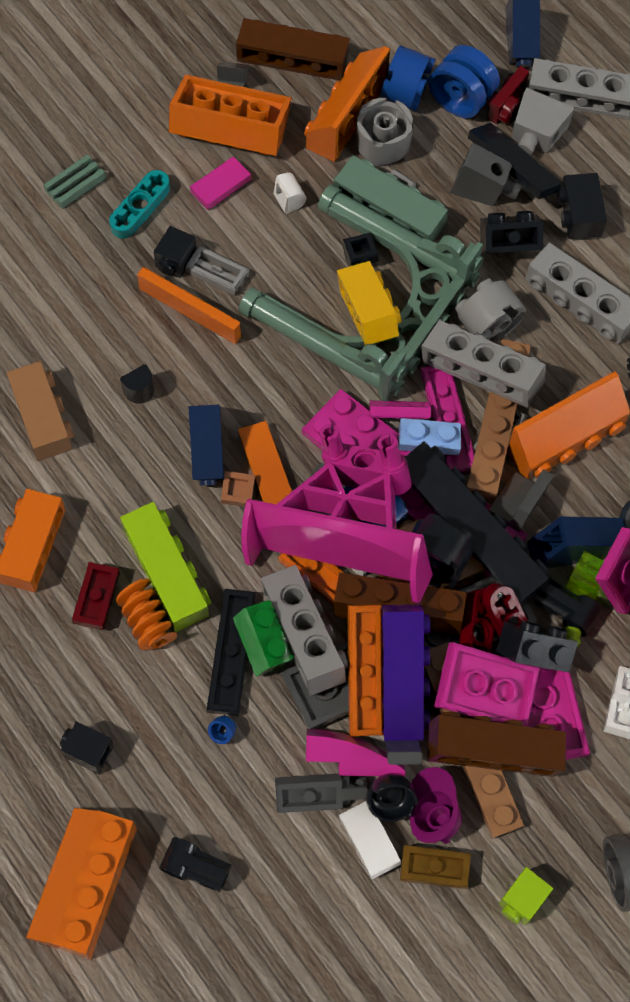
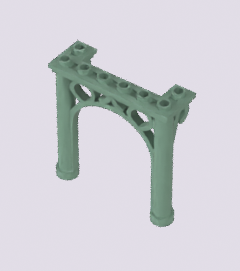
(445, 261)

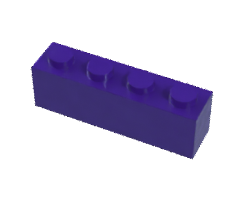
(404, 672)

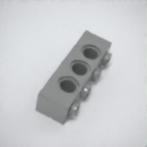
(583, 87)
(578, 279)
(466, 364)
(316, 671)

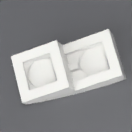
(618, 712)
(370, 840)

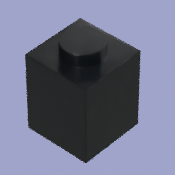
(174, 251)
(86, 747)

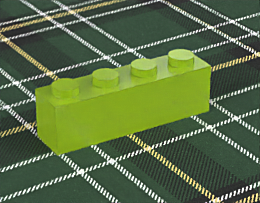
(165, 566)

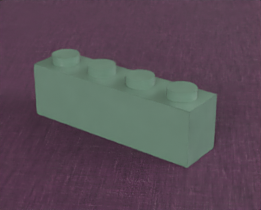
(392, 198)

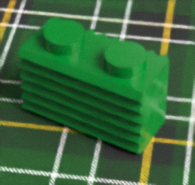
(262, 638)

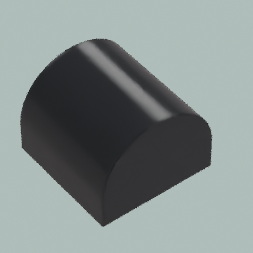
(360, 249)
(138, 385)

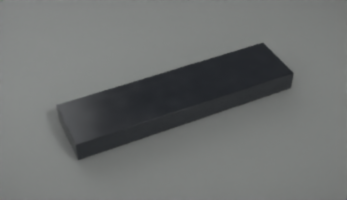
(524, 167)
(229, 657)

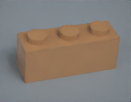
(41, 410)

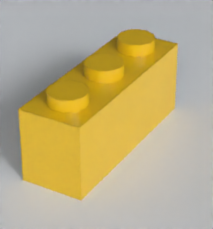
(369, 303)

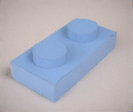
(441, 434)

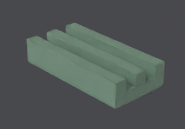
(71, 179)

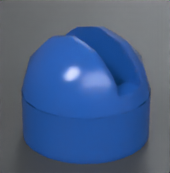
(215, 727)

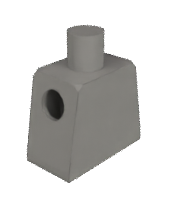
(540, 121)

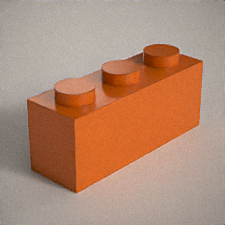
(30, 539)

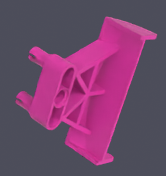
(337, 538)

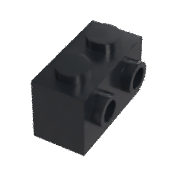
(582, 206)
(511, 233)
(537, 646)

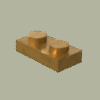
(435, 867)

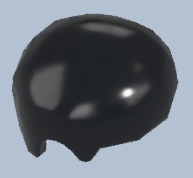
(391, 797)

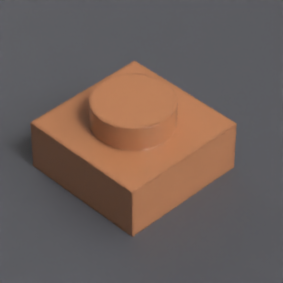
(237, 488)

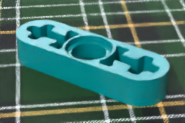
(138, 216)

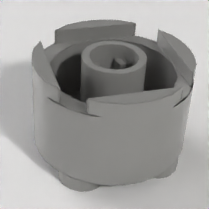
(384, 131)
(491, 310)

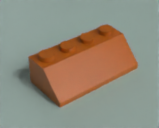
(229, 115)
(338, 116)
(569, 427)
(82, 882)

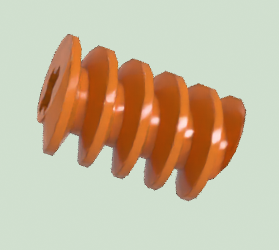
(143, 617)

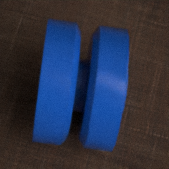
(464, 81)

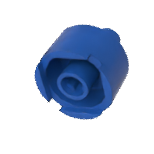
(407, 77)

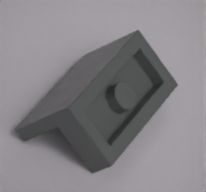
(520, 498)

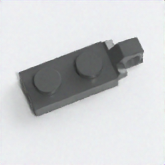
(318, 792)

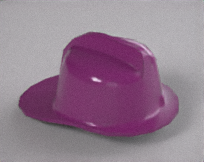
(438, 811)

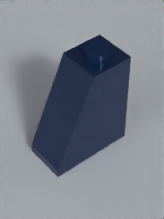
(523, 32)
(206, 443)
(569, 537)

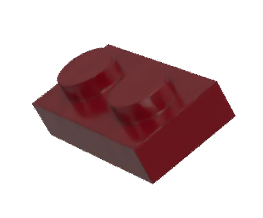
(513, 85)
(96, 596)

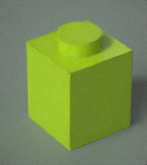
(524, 897)

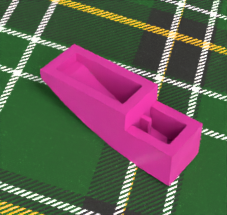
(353, 755)

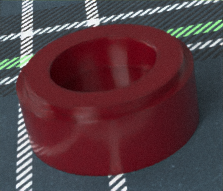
(509, 110)

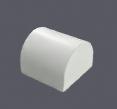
(289, 193)

